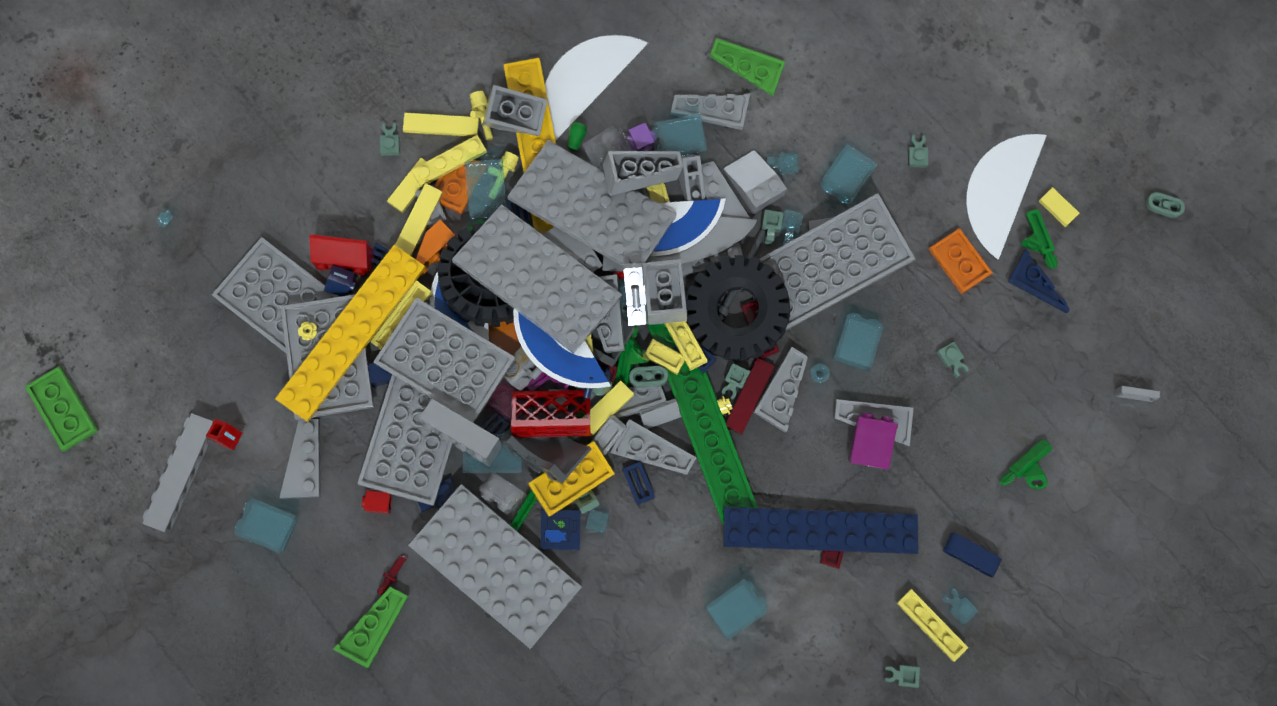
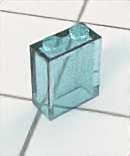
(681, 135)
(848, 174)
(858, 342)
(266, 525)
(736, 609)

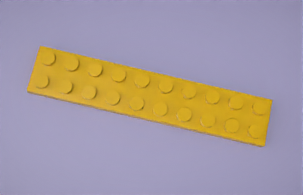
(528, 78)
(350, 333)

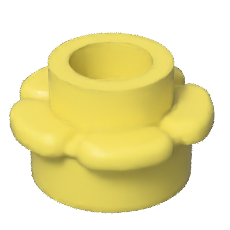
(312, 331)
(725, 405)

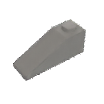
(692, 178)

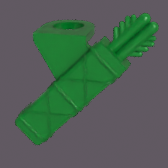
(1040, 238)
(632, 355)
(1028, 466)

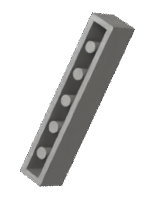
(179, 474)

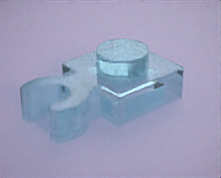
(962, 608)

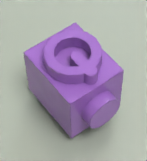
(641, 138)

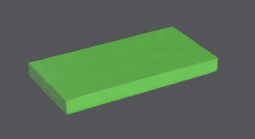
(61, 409)

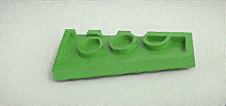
(751, 65)
(370, 632)

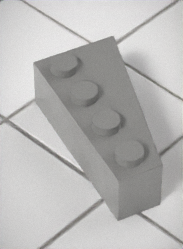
(640, 169)
(461, 432)

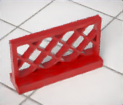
(551, 425)

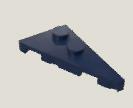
(1032, 280)

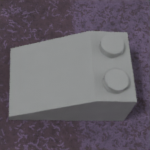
(514, 111)
(755, 181)
(575, 248)
(664, 292)

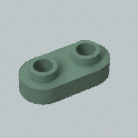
(1164, 205)
(648, 375)

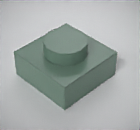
(587, 502)

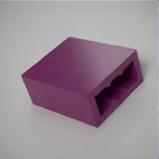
(873, 441)

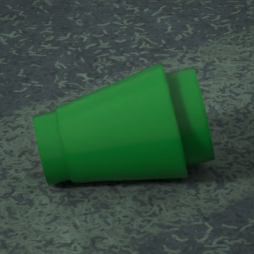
(576, 135)

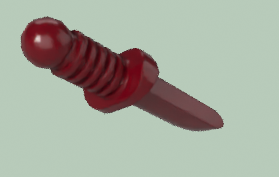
(391, 574)

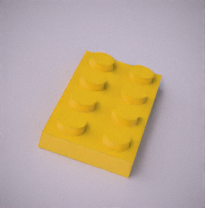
(587, 475)

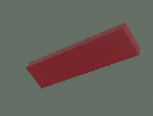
(749, 396)

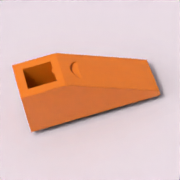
(433, 244)

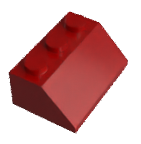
(341, 252)

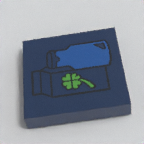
(560, 530)

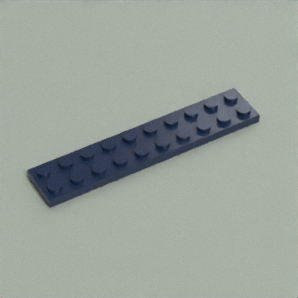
(820, 530)

